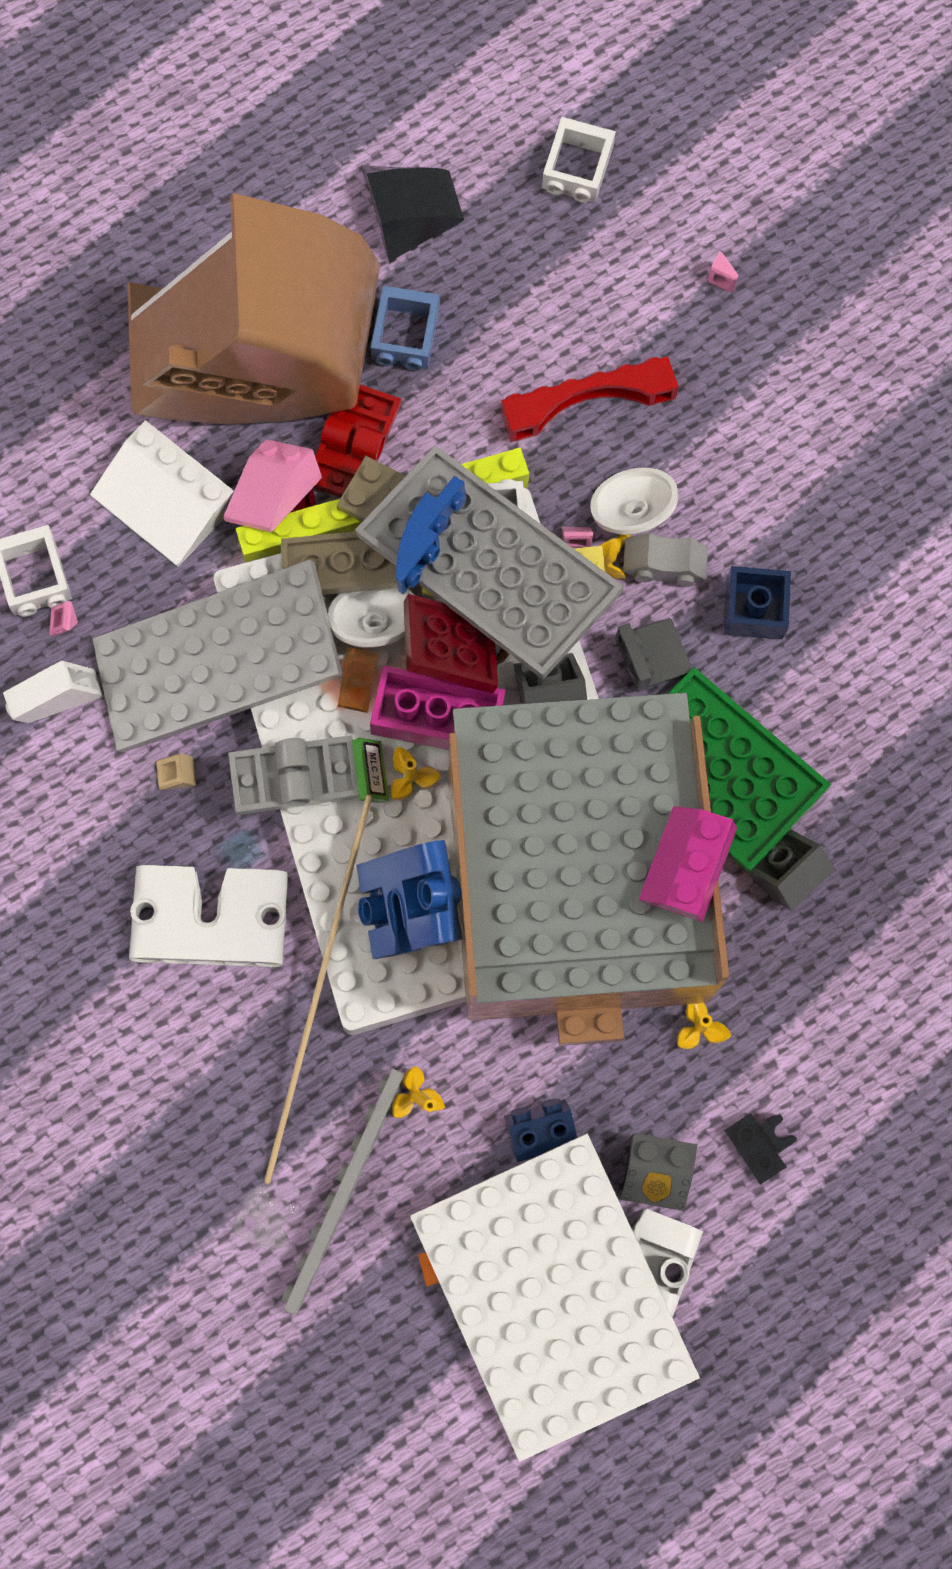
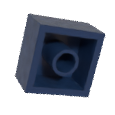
(757, 602)

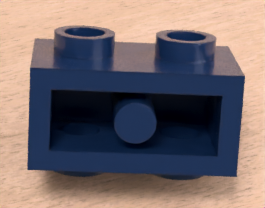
(540, 1128)

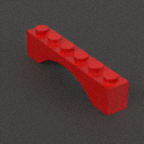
(644, 383)

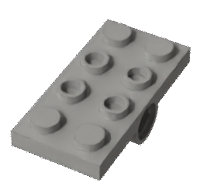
(293, 774)

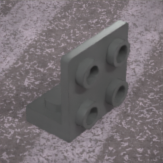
(652, 653)

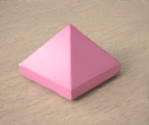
(62, 618)

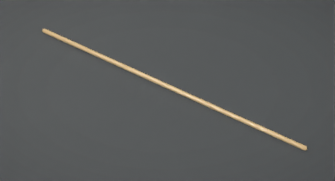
(316, 995)

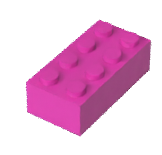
(422, 707)

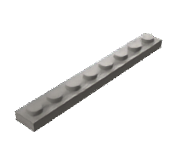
(337, 1203)

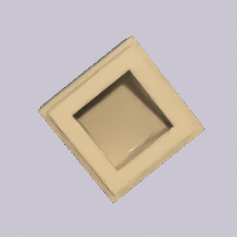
(176, 772)

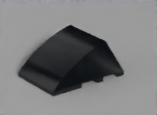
(411, 205)

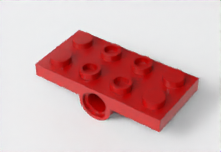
(352, 436)

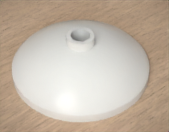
(634, 501)
(368, 617)

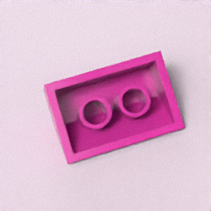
(688, 862)

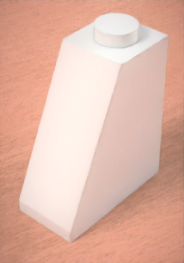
(52, 692)

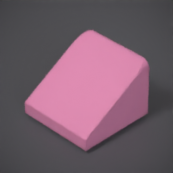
(723, 274)
(577, 536)

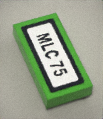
(370, 769)

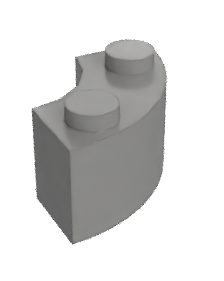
(665, 559)

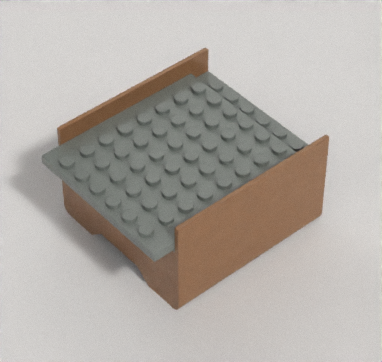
(552, 852)

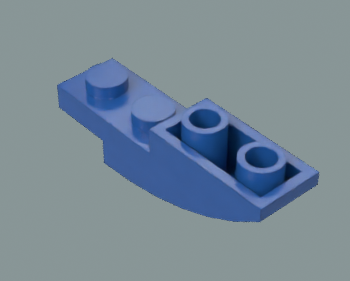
(420, 537)

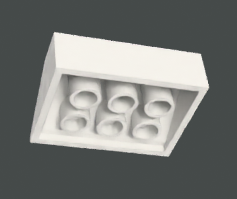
(162, 493)

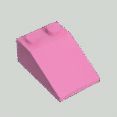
(272, 485)

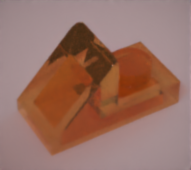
(358, 679)

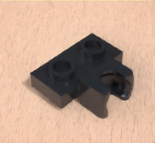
(760, 1145)

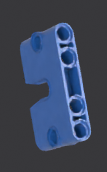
(409, 900)

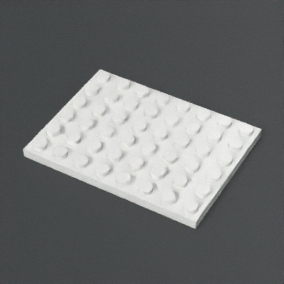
(554, 1297)

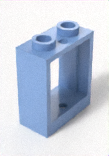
(407, 302)

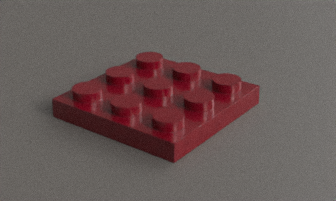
(447, 646)

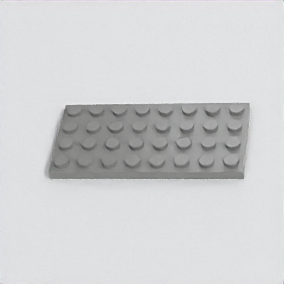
(497, 566)
(217, 656)

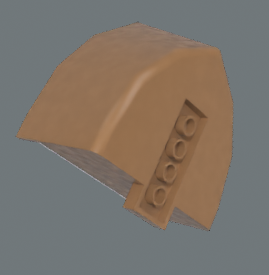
(258, 324)

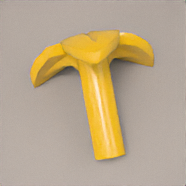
(610, 551)
(406, 764)
(713, 1031)
(426, 1099)

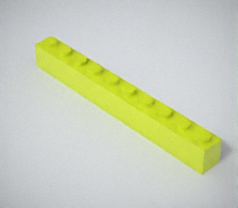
(329, 520)

